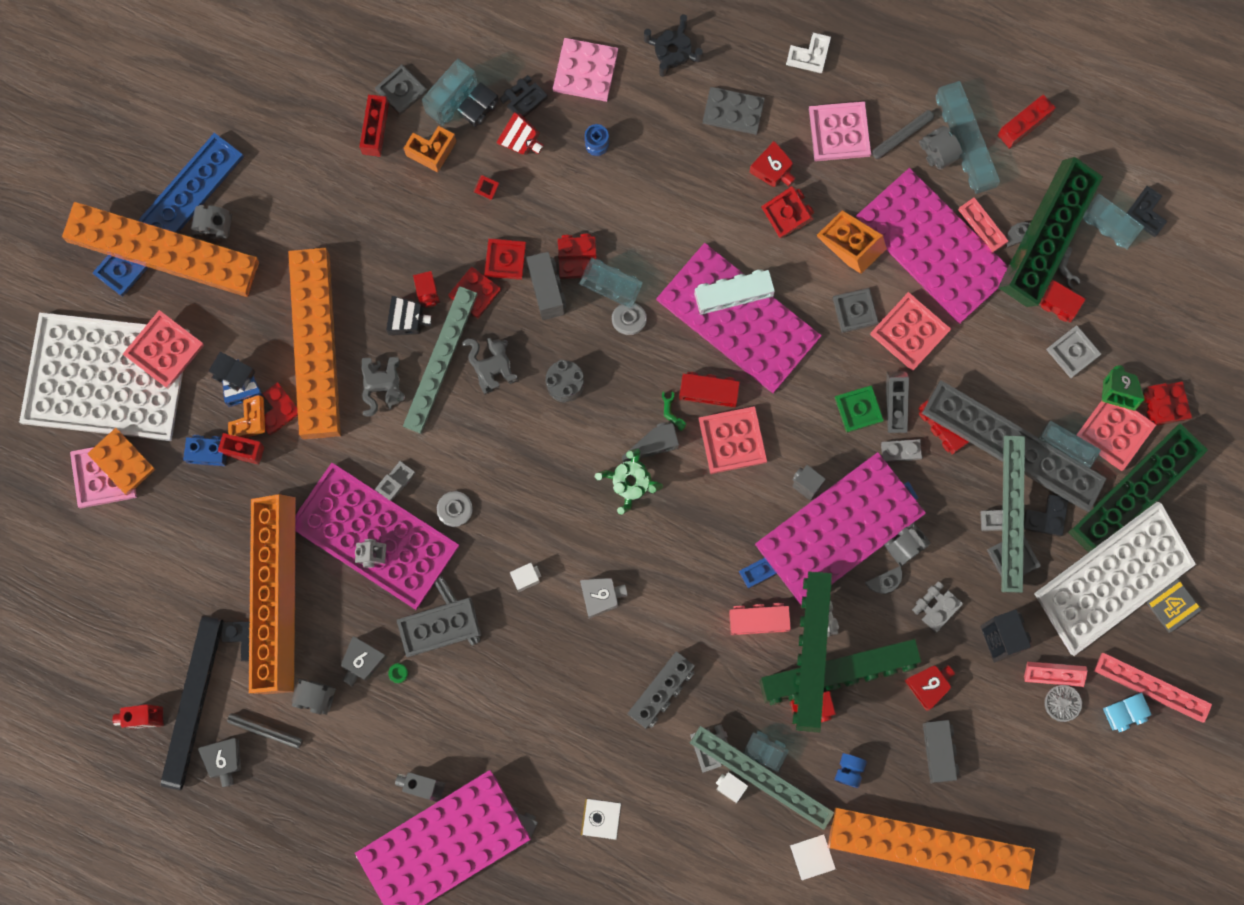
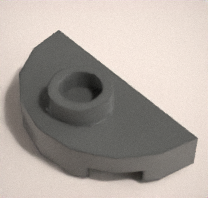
(1016, 233)
(886, 582)

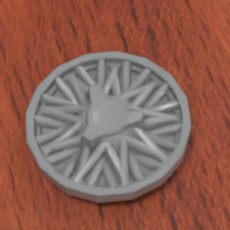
(629, 320)
(454, 509)
(1063, 703)

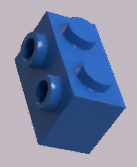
(203, 451)

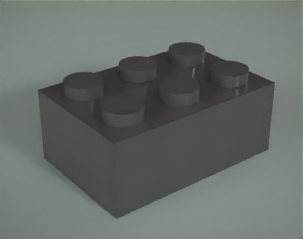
(546, 285)

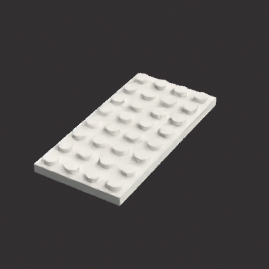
(1115, 578)

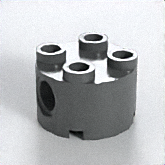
(941, 147)
(211, 223)
(564, 381)
(907, 544)
(313, 696)

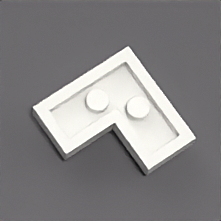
(812, 58)

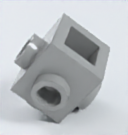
(370, 553)

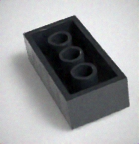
(1006, 635)

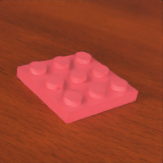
(910, 331)
(163, 349)
(1116, 432)
(732, 440)

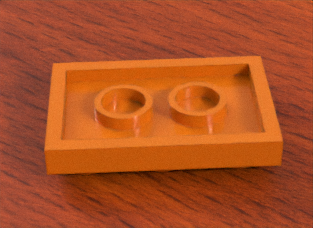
(121, 461)

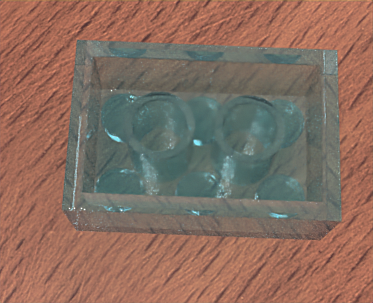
(449, 92)

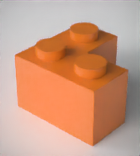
(431, 152)

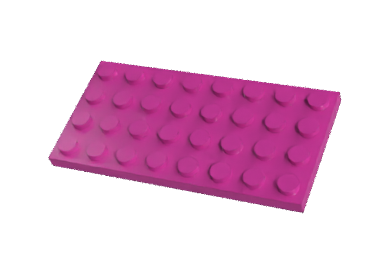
(934, 245)
(756, 336)
(348, 512)
(841, 526)
(444, 844)

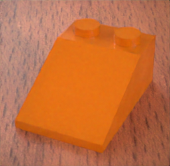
(852, 241)

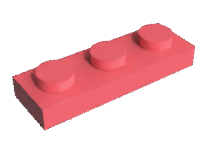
(983, 225)
(1055, 674)

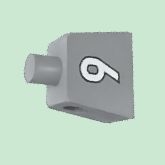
(601, 595)

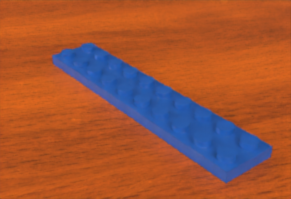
(176, 205)

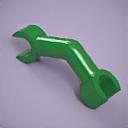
(678, 423)

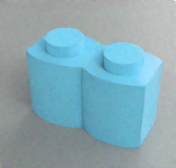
(1126, 712)

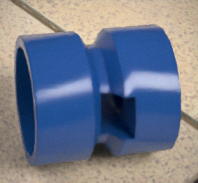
(596, 139)
(847, 777)

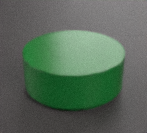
(398, 673)

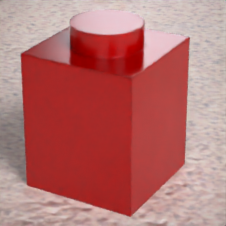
(486, 187)

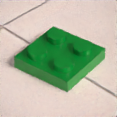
(858, 409)

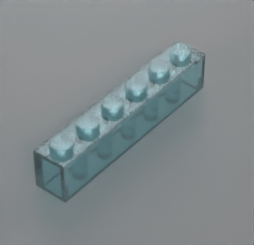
(965, 128)

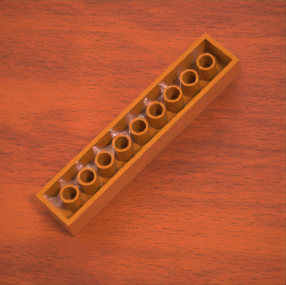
(160, 249)
(314, 343)
(272, 595)
(931, 848)

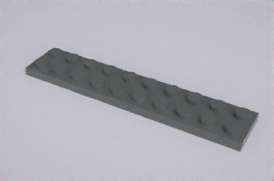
(987, 431)

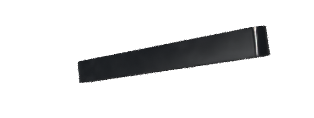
(192, 703)

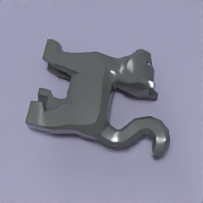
(492, 366)
(381, 381)

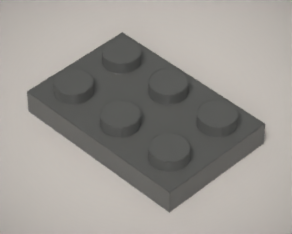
(733, 110)

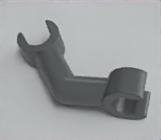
(1065, 272)

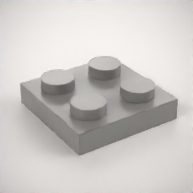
(1073, 351)

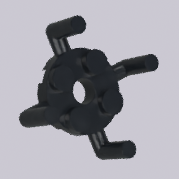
(677, 39)

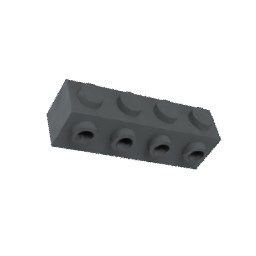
(661, 690)

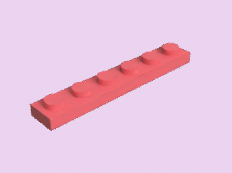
(1153, 687)

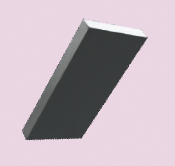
(438, 627)

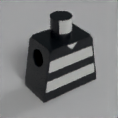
(406, 317)

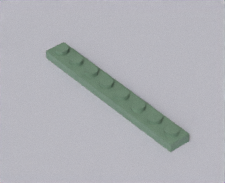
(440, 360)
(1013, 514)
(761, 777)

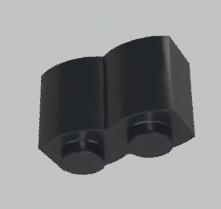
(478, 105)
(231, 371)

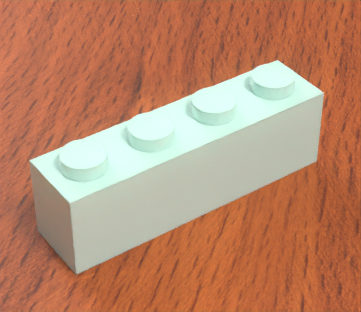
(734, 292)

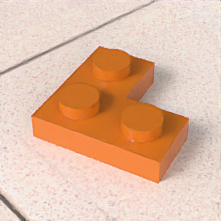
(253, 420)

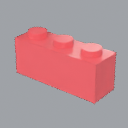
(759, 619)

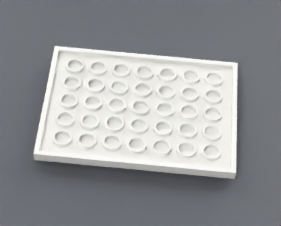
(88, 384)

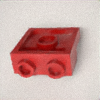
(788, 211)
(575, 255)
(1167, 403)

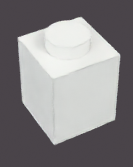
(525, 577)
(731, 787)

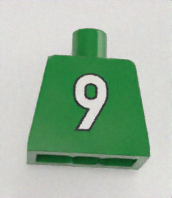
(1122, 389)

